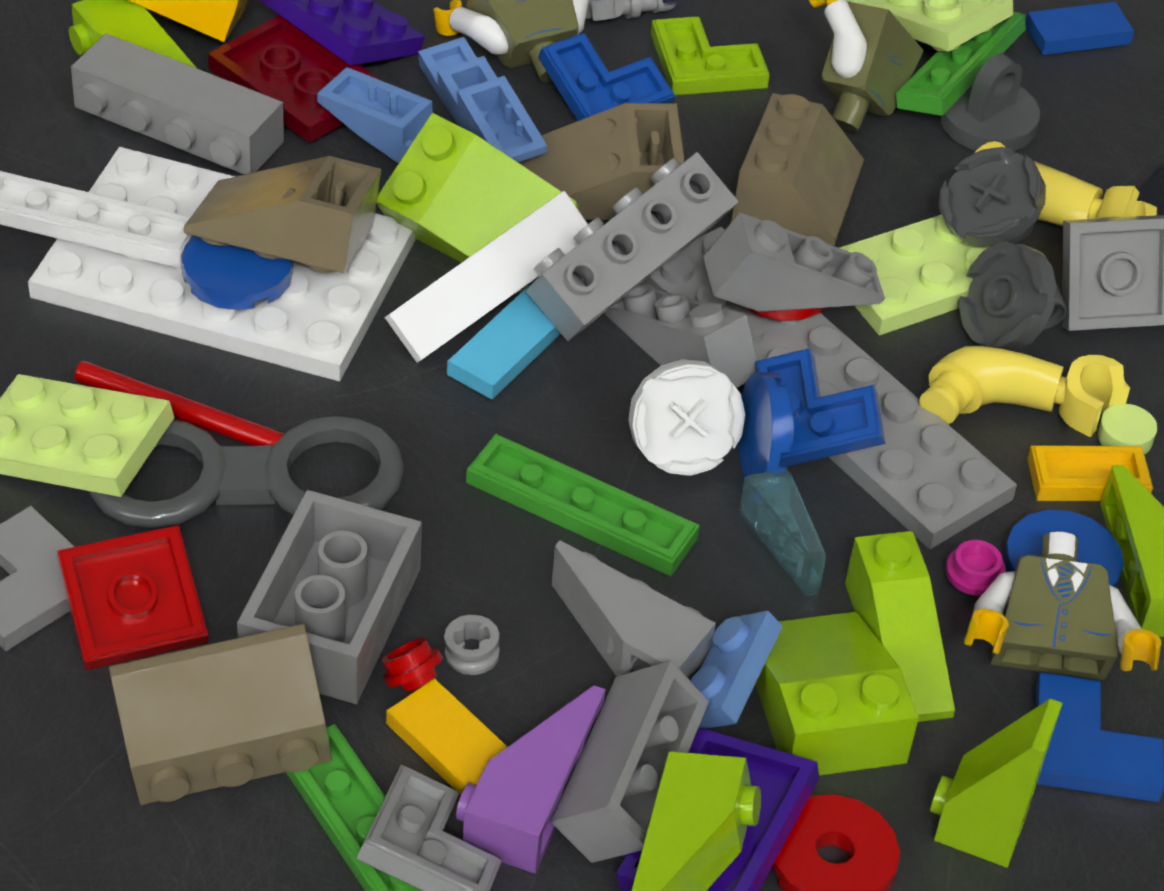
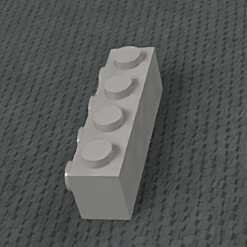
(178, 104)
(631, 245)

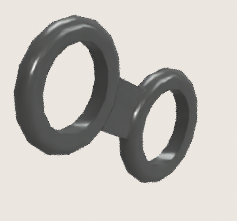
(258, 472)

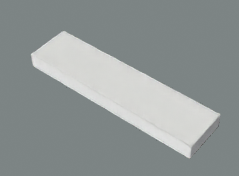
(92, 220)

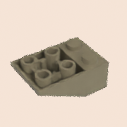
(609, 155)
(294, 212)

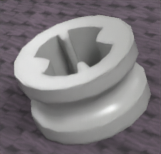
(476, 660)

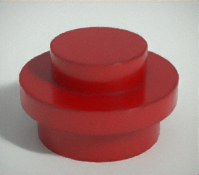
(411, 664)

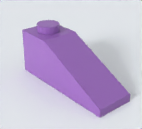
(524, 783)

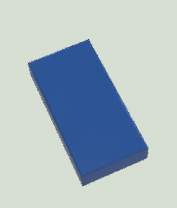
(1079, 28)

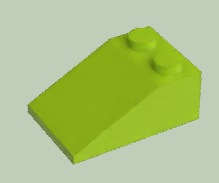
(460, 190)
(836, 695)

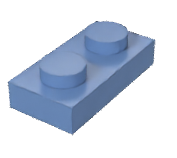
(734, 665)

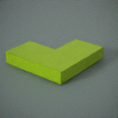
(698, 68)

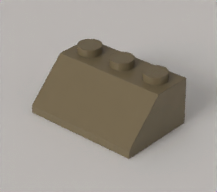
(799, 169)
(221, 714)

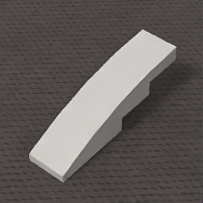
(485, 278)

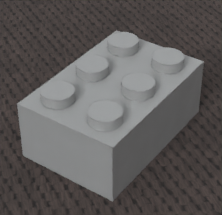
(343, 578)

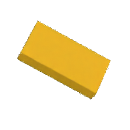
(1081, 471)
(444, 734)

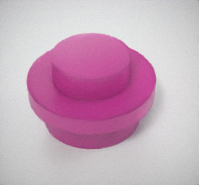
(974, 566)

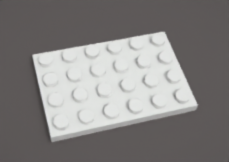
(306, 329)

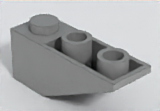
(782, 270)
(682, 328)
(627, 618)

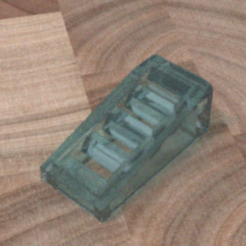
(783, 525)

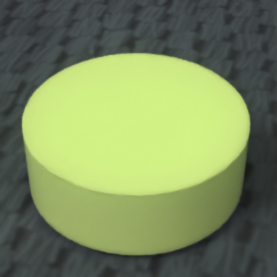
(1127, 427)

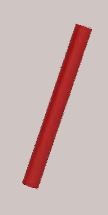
(182, 407)

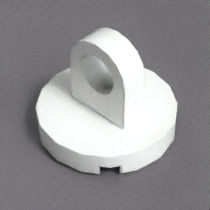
(686, 417)

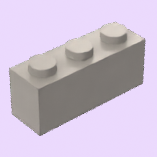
(623, 761)

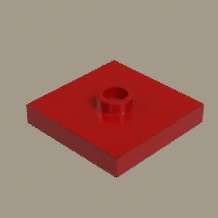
(132, 597)

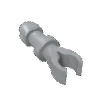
(630, 8)

